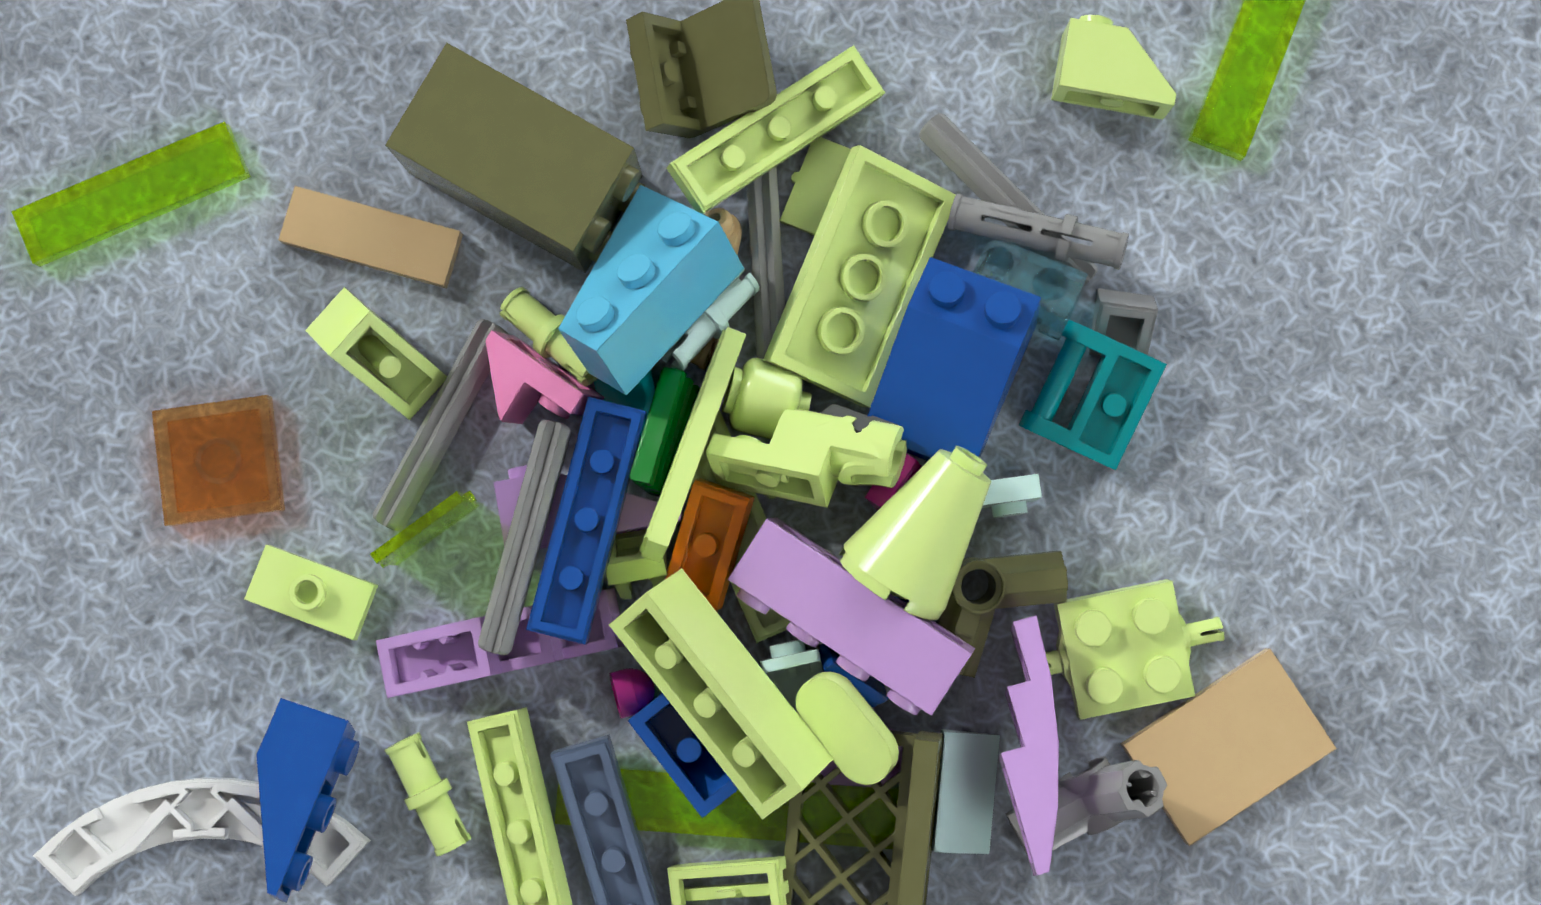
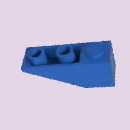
(296, 778)

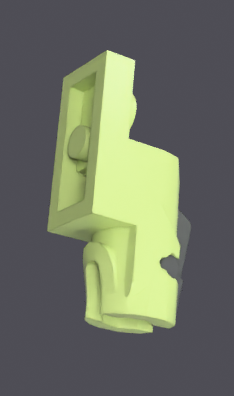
(811, 455)

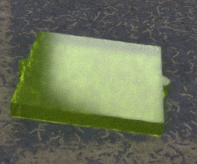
(425, 529)

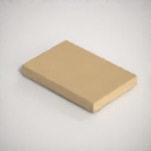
(1230, 745)

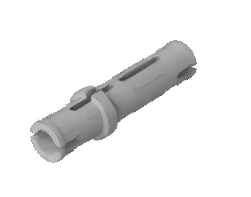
(1107, 246)

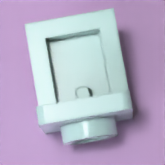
(1011, 495)
(791, 667)

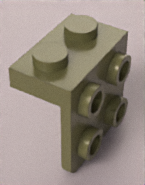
(701, 68)

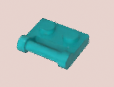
(1110, 402)

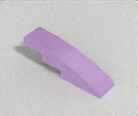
(453, 656)
(1033, 768)

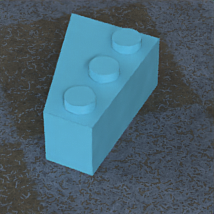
(647, 288)

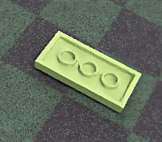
(859, 276)

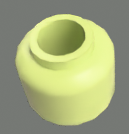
(760, 395)

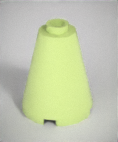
(921, 534)

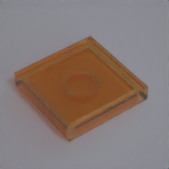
(218, 460)

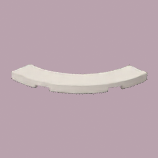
(179, 813)

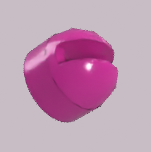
(631, 690)

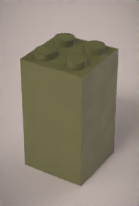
(516, 157)

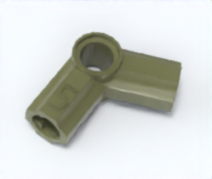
(1012, 583)

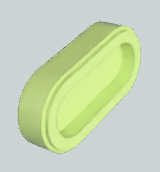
(847, 728)

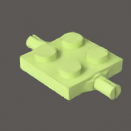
(1127, 648)

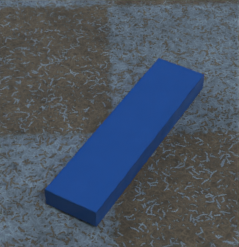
(587, 521)

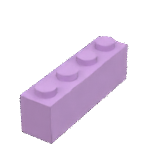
(832, 607)

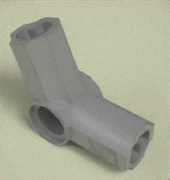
(1102, 799)

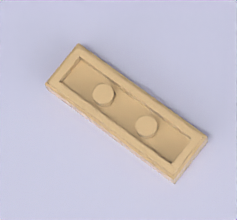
(370, 237)

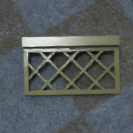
(910, 839)

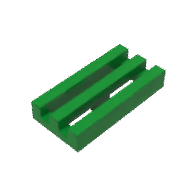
(663, 429)

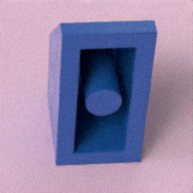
(682, 755)

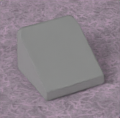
(1125, 318)

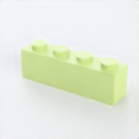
(721, 693)

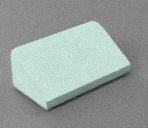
(966, 792)

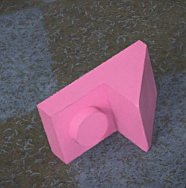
(525, 378)

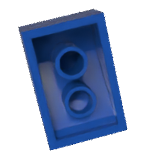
(954, 359)

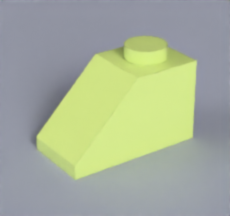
(1109, 70)
(375, 353)

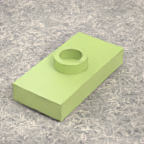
(311, 592)

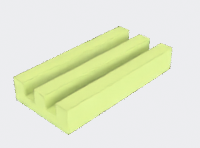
(773, 866)

